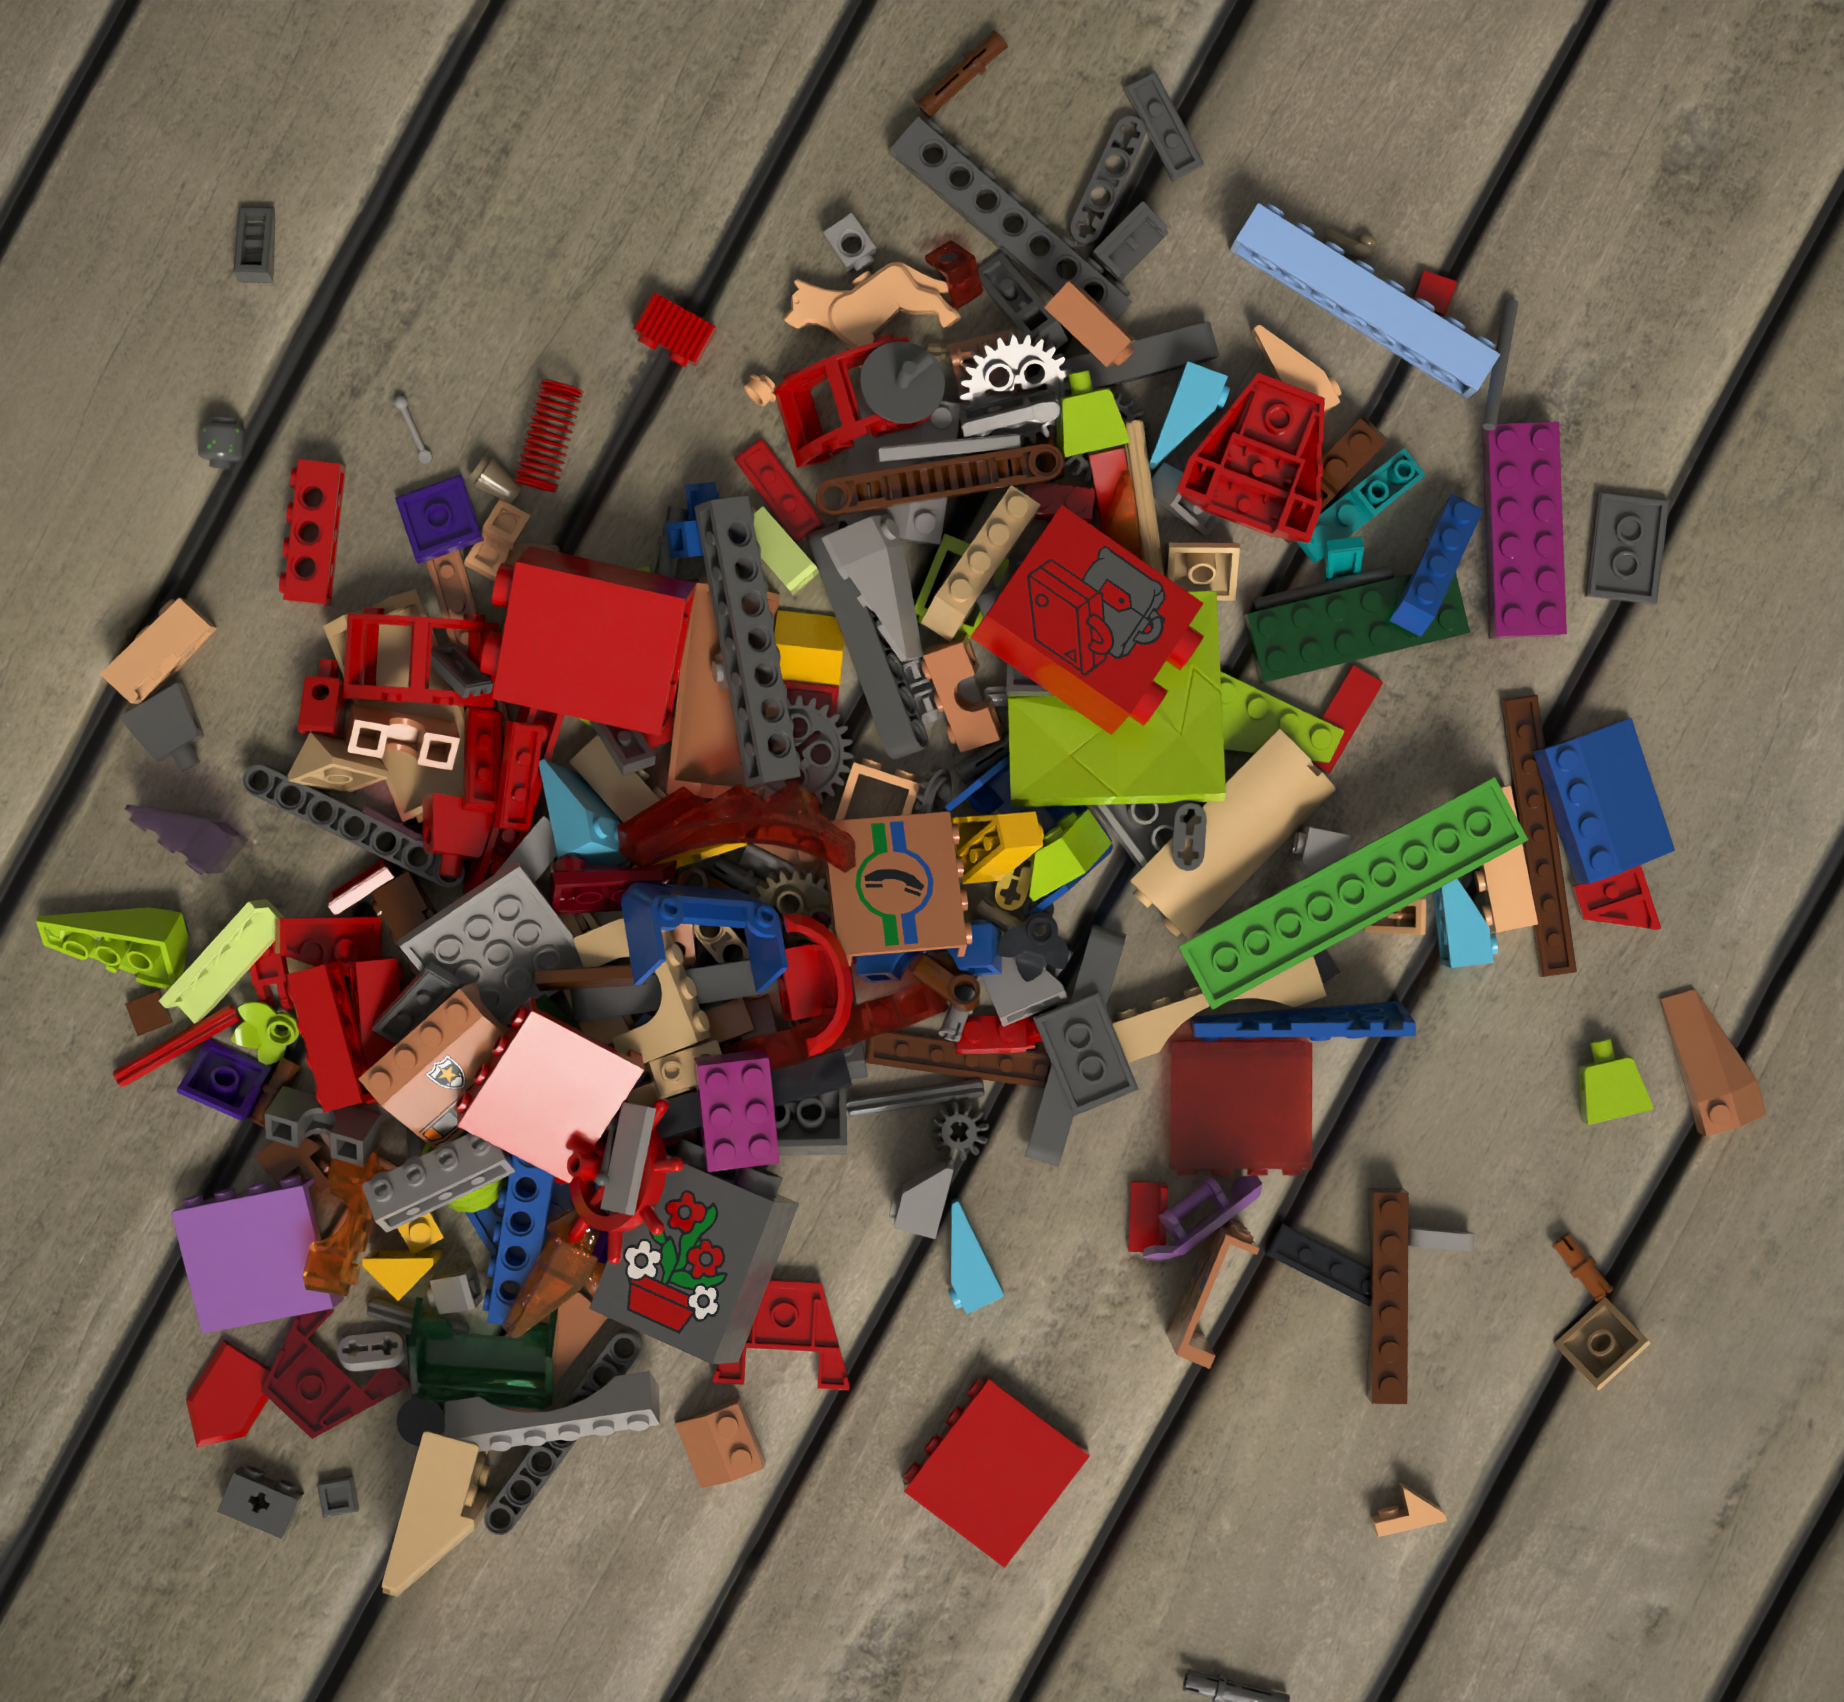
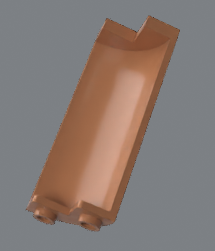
(704, 733)

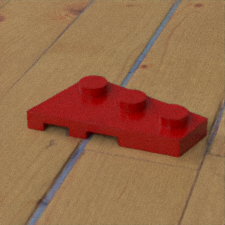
(328, 939)

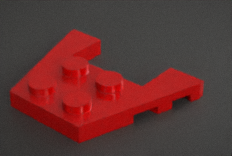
(793, 1318)

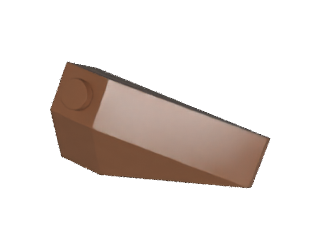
(1714, 1075)

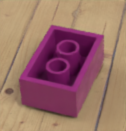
(736, 1110)

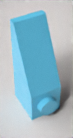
(971, 1271)

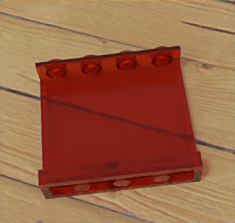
(1240, 1106)

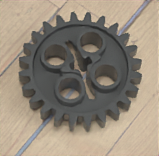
(817, 777)

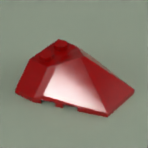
(1262, 462)

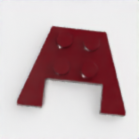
(314, 1388)

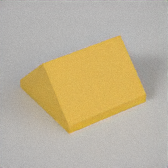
(809, 648)
(399, 1268)

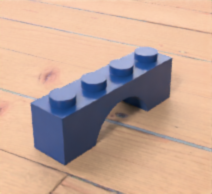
(1437, 566)
(979, 957)

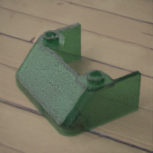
(485, 1366)

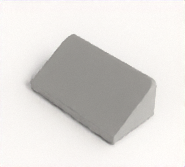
(764, 862)

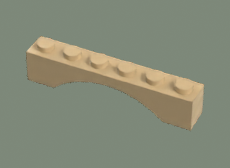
(1148, 1030)

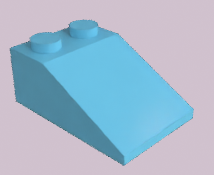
(1193, 402)
(580, 817)
(1461, 929)

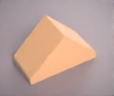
(1406, 920)

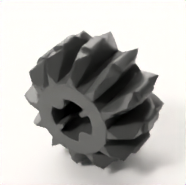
(971, 1130)

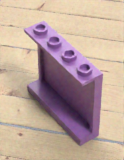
(250, 1254)

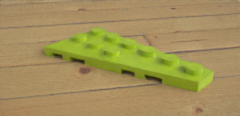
(1255, 716)

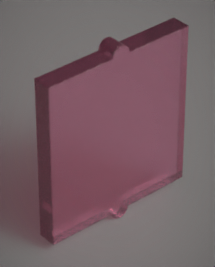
(393, 822)

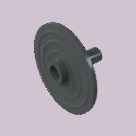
(902, 382)

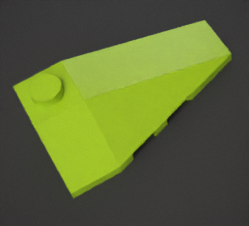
(135, 940)

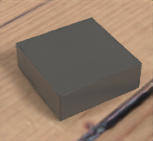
(338, 1496)

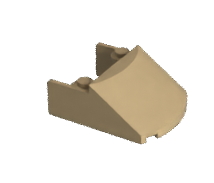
(438, 1509)

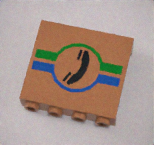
(902, 887)
(1181, 1333)

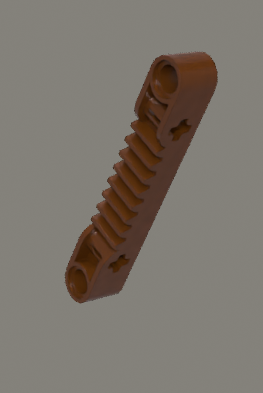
(939, 480)

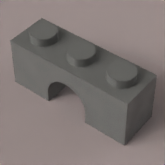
(298, 1114)

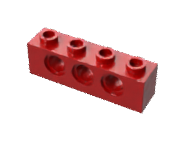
(319, 586)

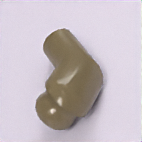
(1360, 248)

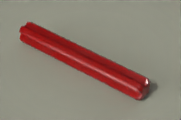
(176, 1045)

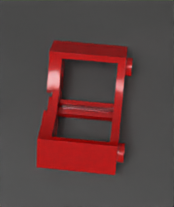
(800, 415)
(363, 652)

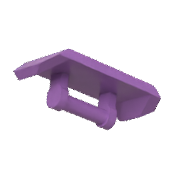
(1244, 1192)

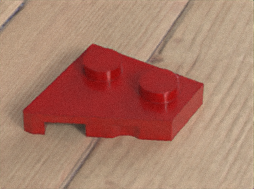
(1618, 900)

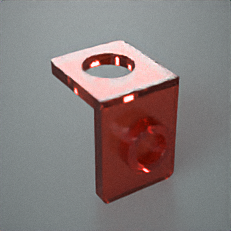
(960, 274)

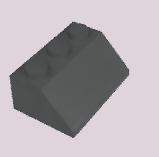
(813, 1125)

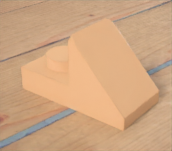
(1417, 1514)

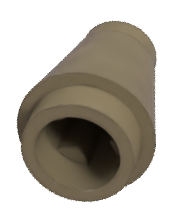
(495, 480)

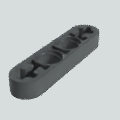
(1110, 182)

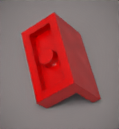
(1147, 1202)

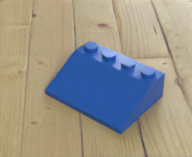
(1604, 802)

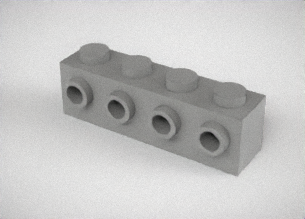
(435, 1180)

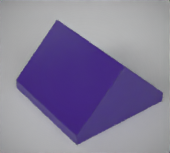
(225, 1080)

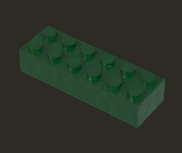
(1343, 628)

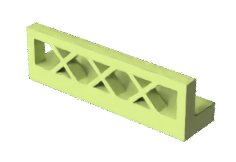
(224, 961)

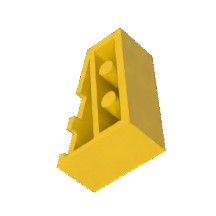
(996, 844)

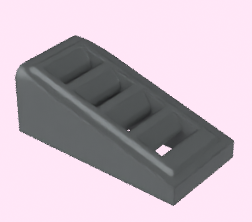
(255, 267)

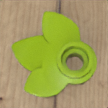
(261, 1032)

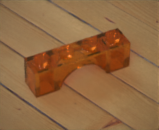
(332, 1261)

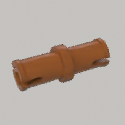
(1582, 1267)

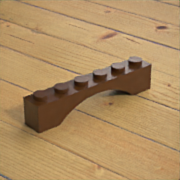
(1389, 1295)

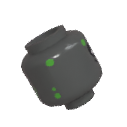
(221, 442)

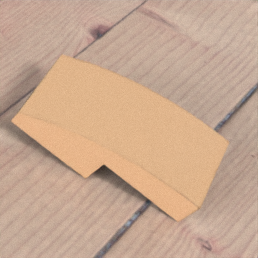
(499, 534)

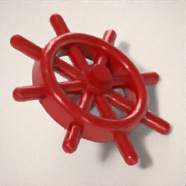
(588, 1201)

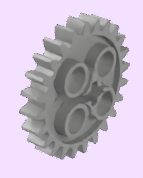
(1014, 357)

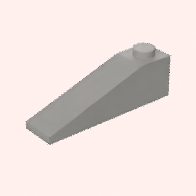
(878, 567)

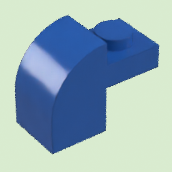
(684, 535)

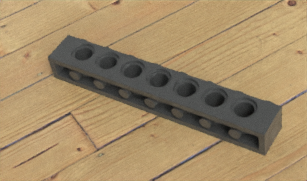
(925, 135)
(738, 656)

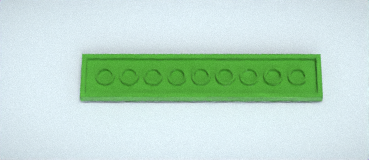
(1353, 893)

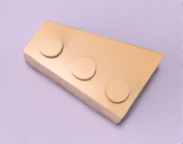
(158, 651)

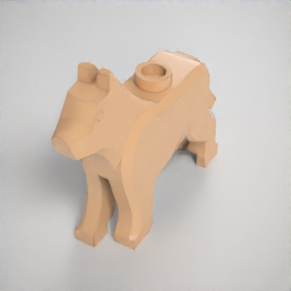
(876, 299)

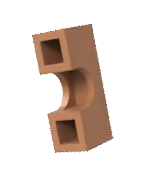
(969, 722)
(425, 738)

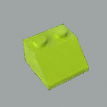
(1067, 852)

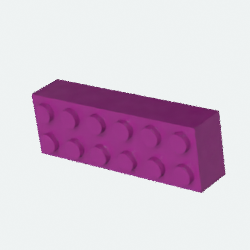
(1524, 530)

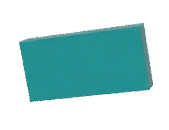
(1343, 557)

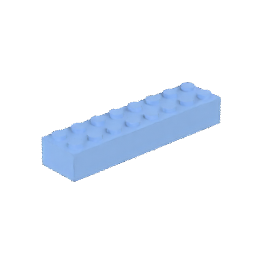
(1364, 300)

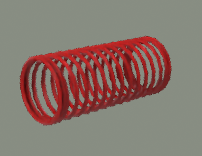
(550, 388)

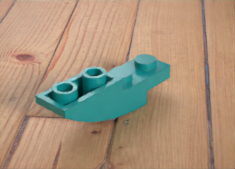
(1363, 502)

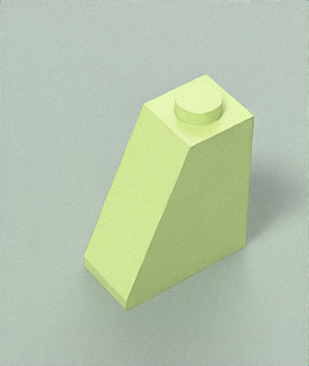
(782, 553)

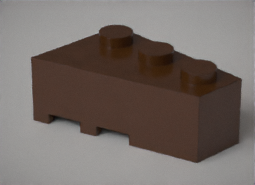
(404, 907)

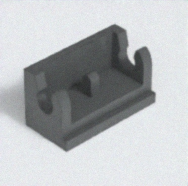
(1130, 242)

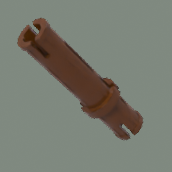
(971, 65)

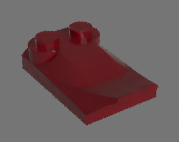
(598, 888)

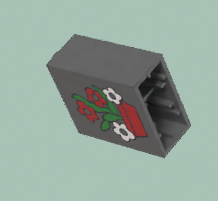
(708, 1267)

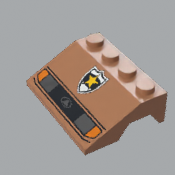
(435, 1065)

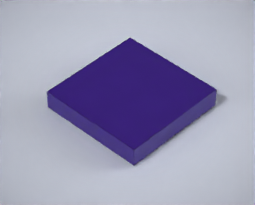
(439, 519)

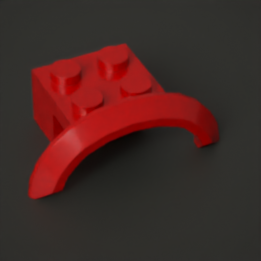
(816, 981)

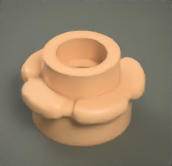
(760, 389)

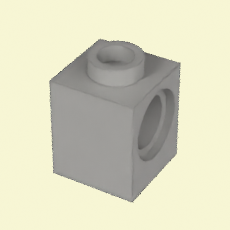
(845, 229)

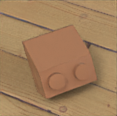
(721, 1443)

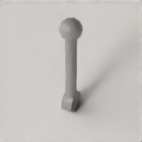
(424, 456)

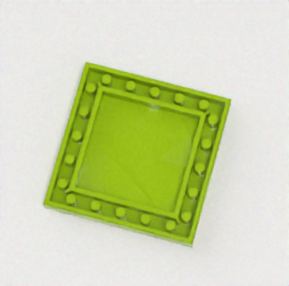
(1171, 759)

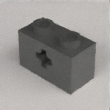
(242, 1501)

